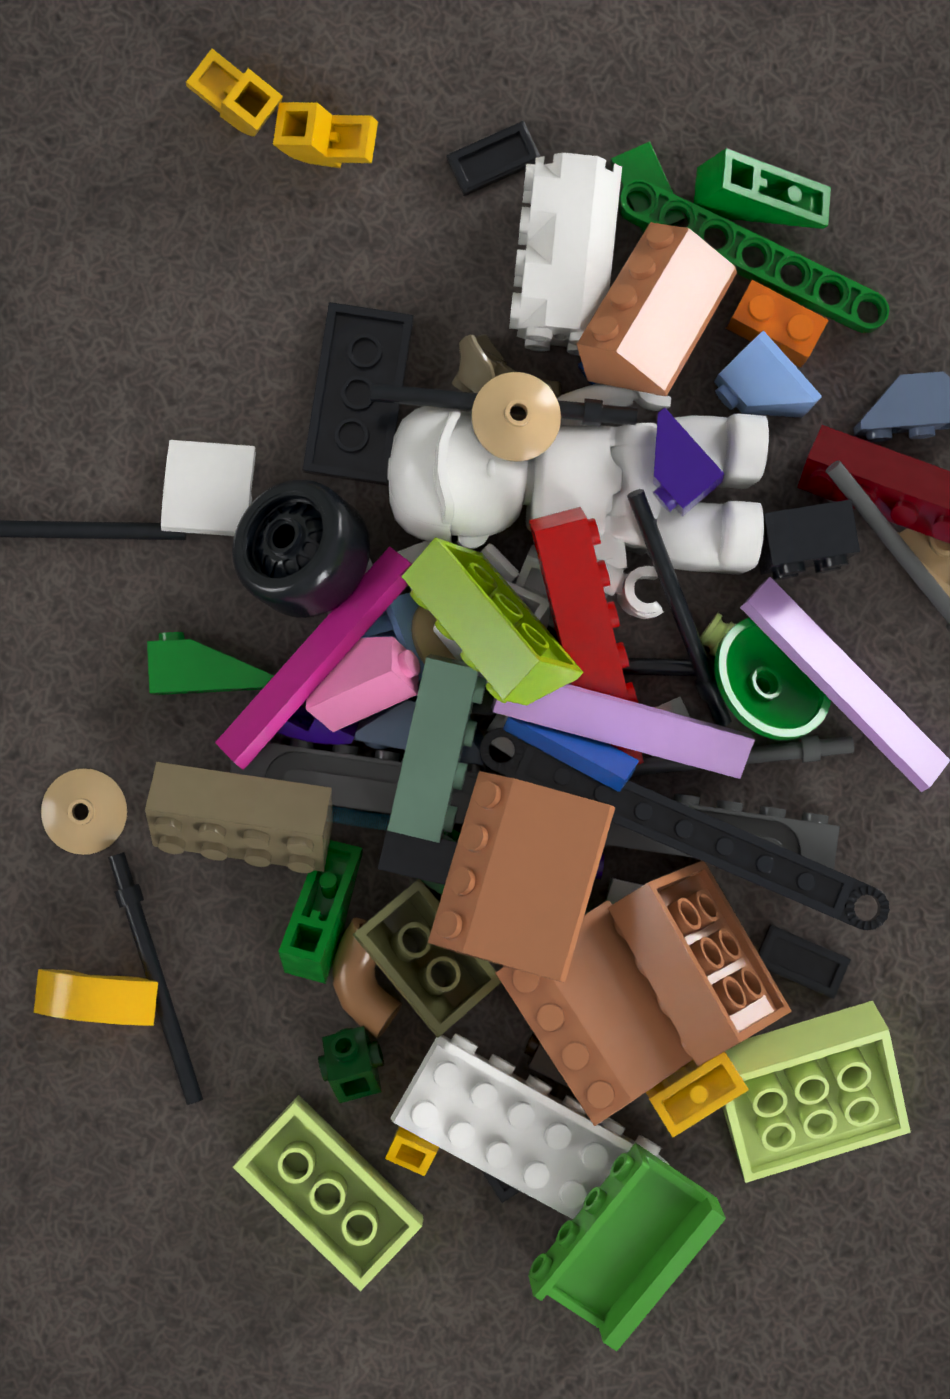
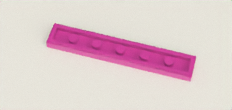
(314, 660)

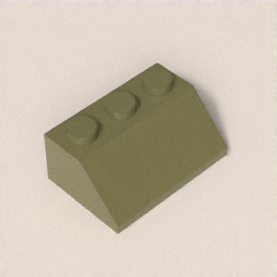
(431, 978)

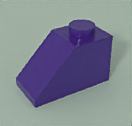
(681, 467)

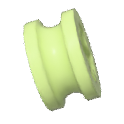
(714, 633)

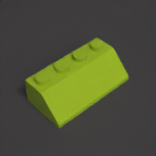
(489, 623)

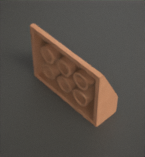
(521, 875)
(698, 961)
(601, 1022)

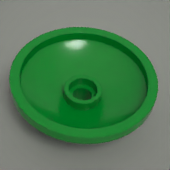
(788, 699)

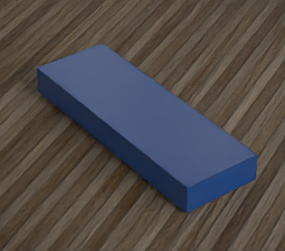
(585, 754)

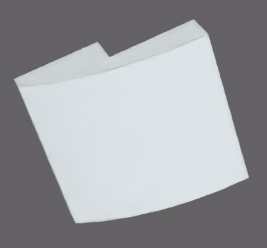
(206, 487)

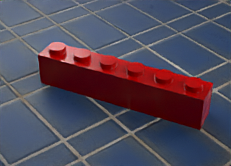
(579, 604)

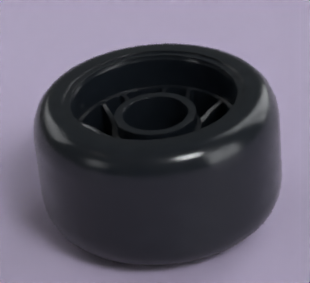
(301, 548)

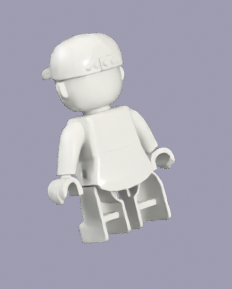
(454, 487)

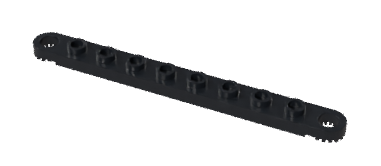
(699, 835)

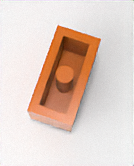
(783, 320)

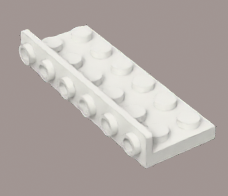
(511, 1125)

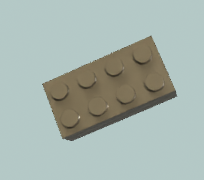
(239, 817)

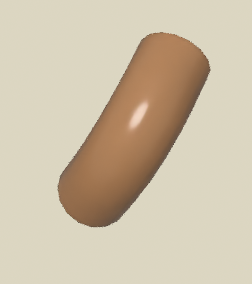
(358, 987)

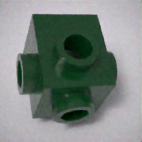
(351, 1064)

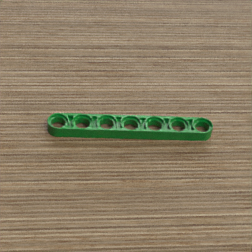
(774, 258)

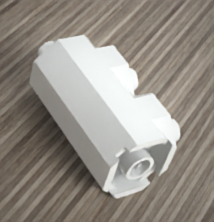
(567, 248)

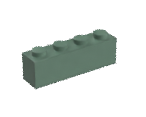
(435, 749)

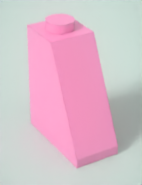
(366, 681)

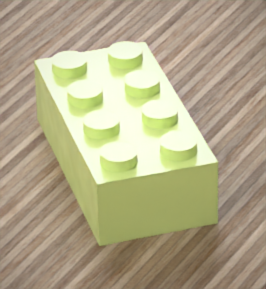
(329, 1193)

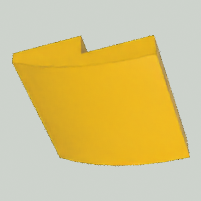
(696, 1092)

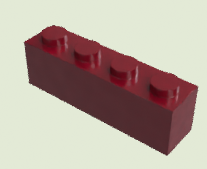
(899, 485)

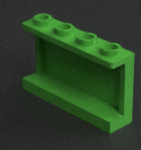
(627, 1244)

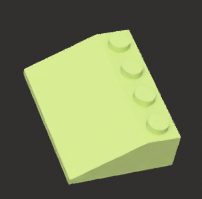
(815, 1091)

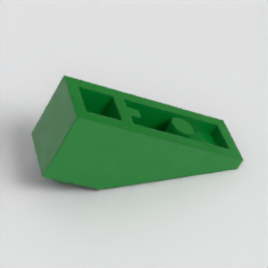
(760, 192)
(190, 667)
(321, 915)

